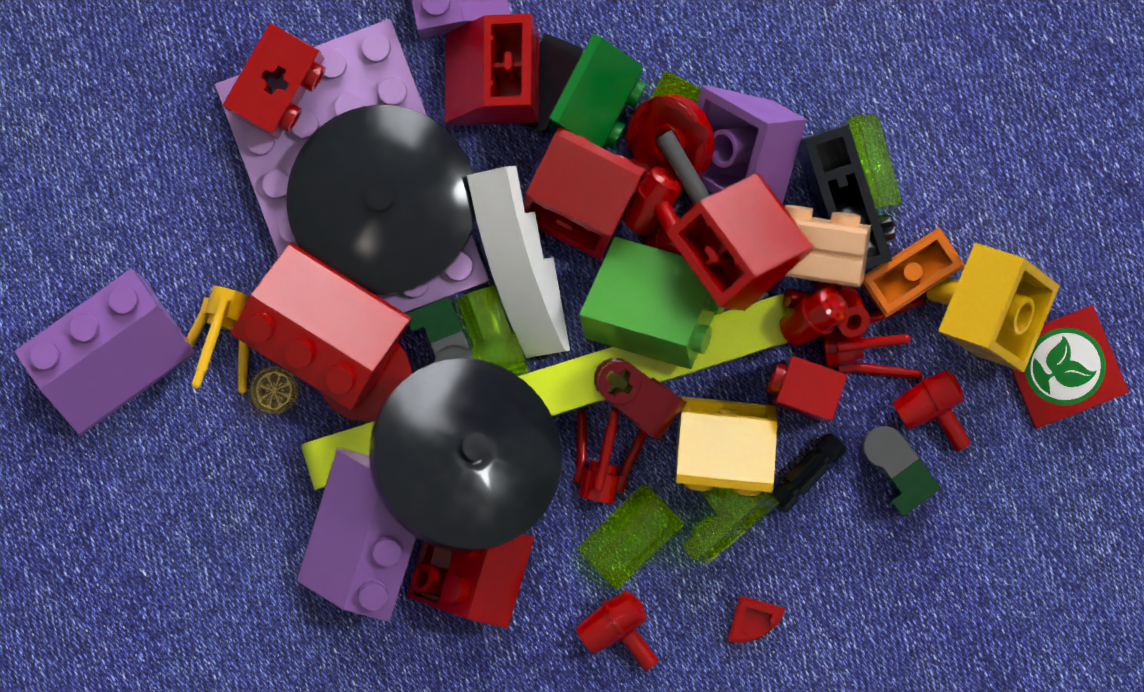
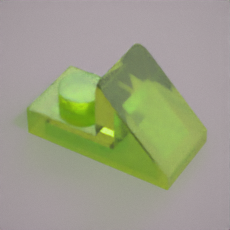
(734, 518)

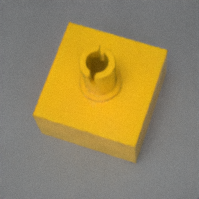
(996, 306)

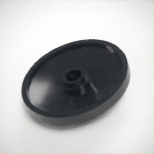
(382, 198)
(465, 455)

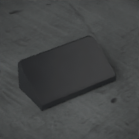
(556, 66)

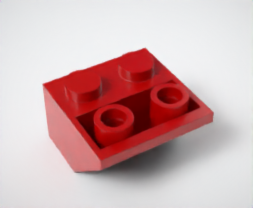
(492, 71)
(581, 192)
(740, 242)
(472, 584)

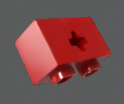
(274, 55)
(805, 388)

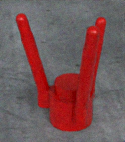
(843, 351)
(600, 479)

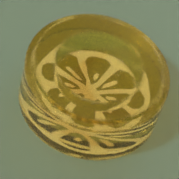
(273, 390)

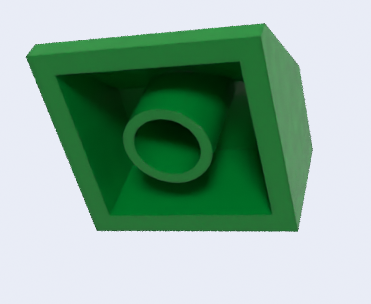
(598, 94)

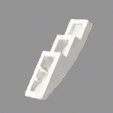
(517, 264)

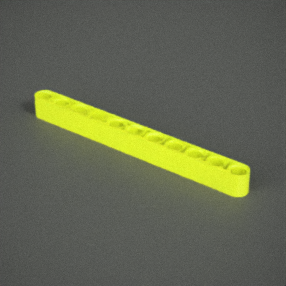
(572, 384)

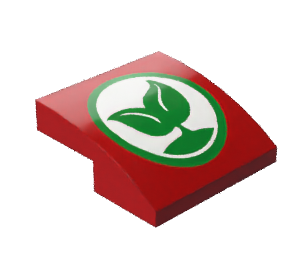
(1069, 369)

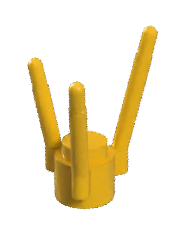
(220, 312)

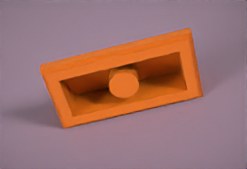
(912, 273)

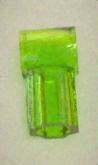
(490, 330)

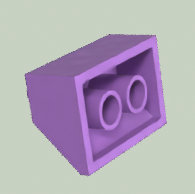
(105, 351)
(355, 544)

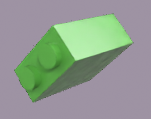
(649, 305)

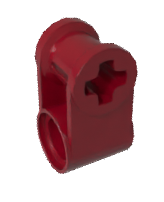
(643, 400)

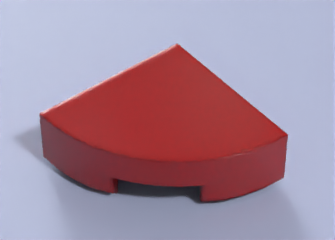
(753, 619)

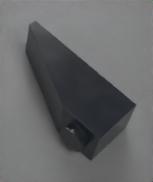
(839, 184)

